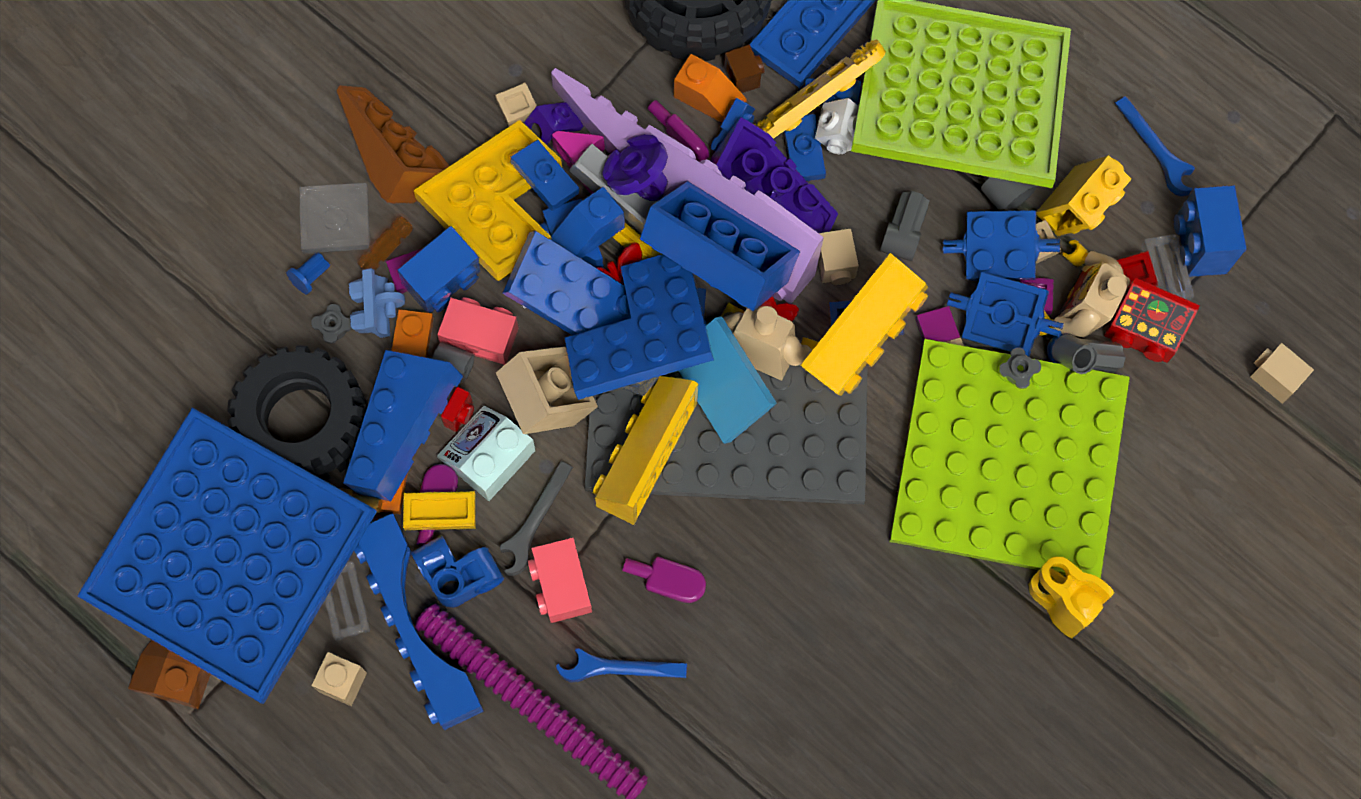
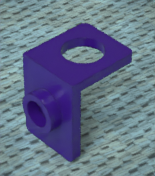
(554, 118)

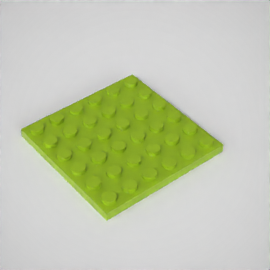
(964, 92)
(1008, 466)

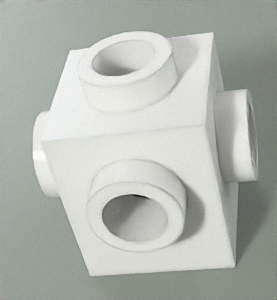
(837, 125)

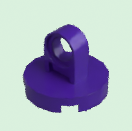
(638, 168)

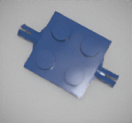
(1001, 244)
(1005, 314)

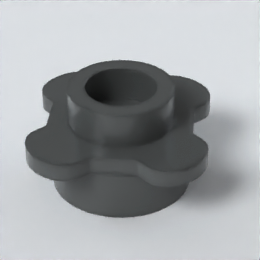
(332, 333)
(1019, 378)

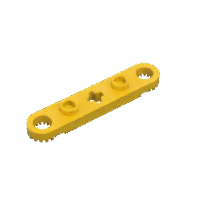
(836, 79)

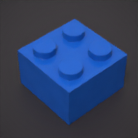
(1210, 231)
(440, 271)

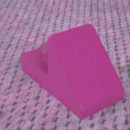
(572, 145)

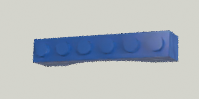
(447, 688)

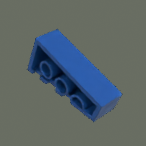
(397, 420)

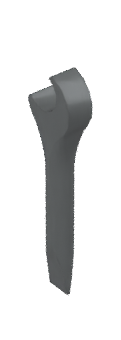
(521, 542)

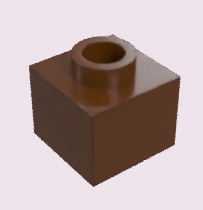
(744, 68)

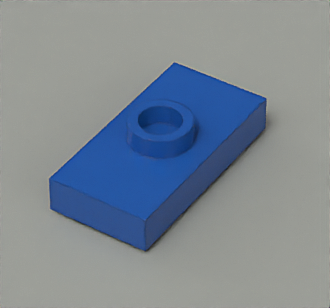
(805, 149)
(544, 175)

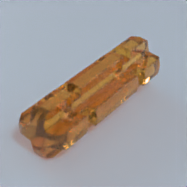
(385, 244)

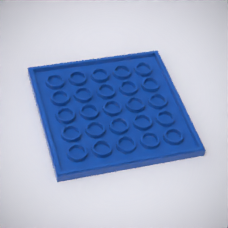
(227, 555)

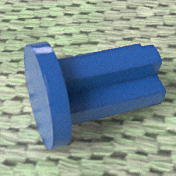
(308, 273)

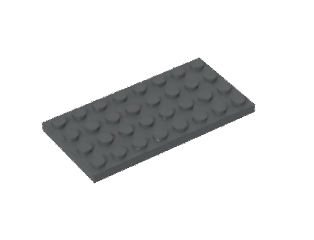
(797, 451)

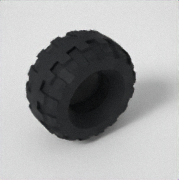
(697, 25)

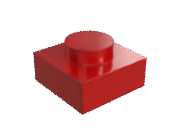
(1139, 267)
(458, 410)

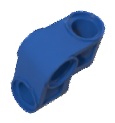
(474, 572)

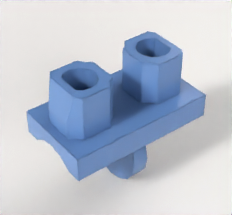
(379, 303)

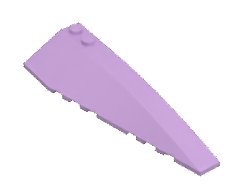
(603, 120)

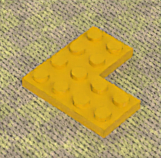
(479, 199)

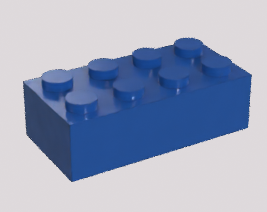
(719, 245)

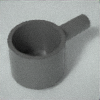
(1006, 194)

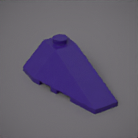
(756, 160)

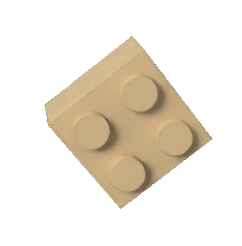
(543, 391)

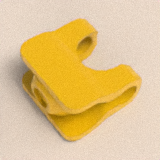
(1071, 599)

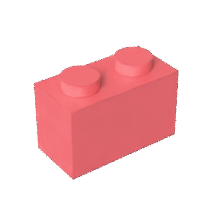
(479, 329)
(560, 580)

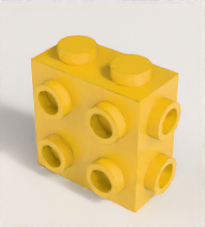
(1084, 196)

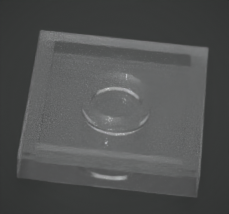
(334, 218)

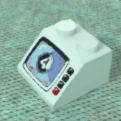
(487, 451)

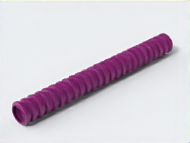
(531, 702)

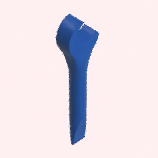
(1171, 165)
(592, 666)

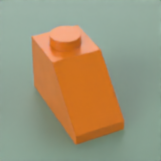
(705, 88)

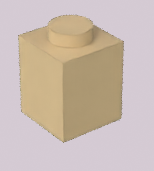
(838, 257)
(1280, 372)
(339, 679)

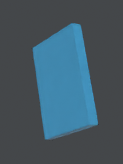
(729, 385)

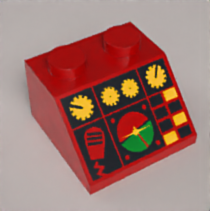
(1151, 321)

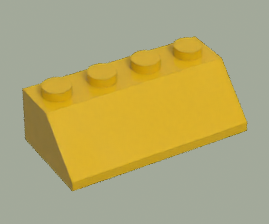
(866, 325)
(647, 447)

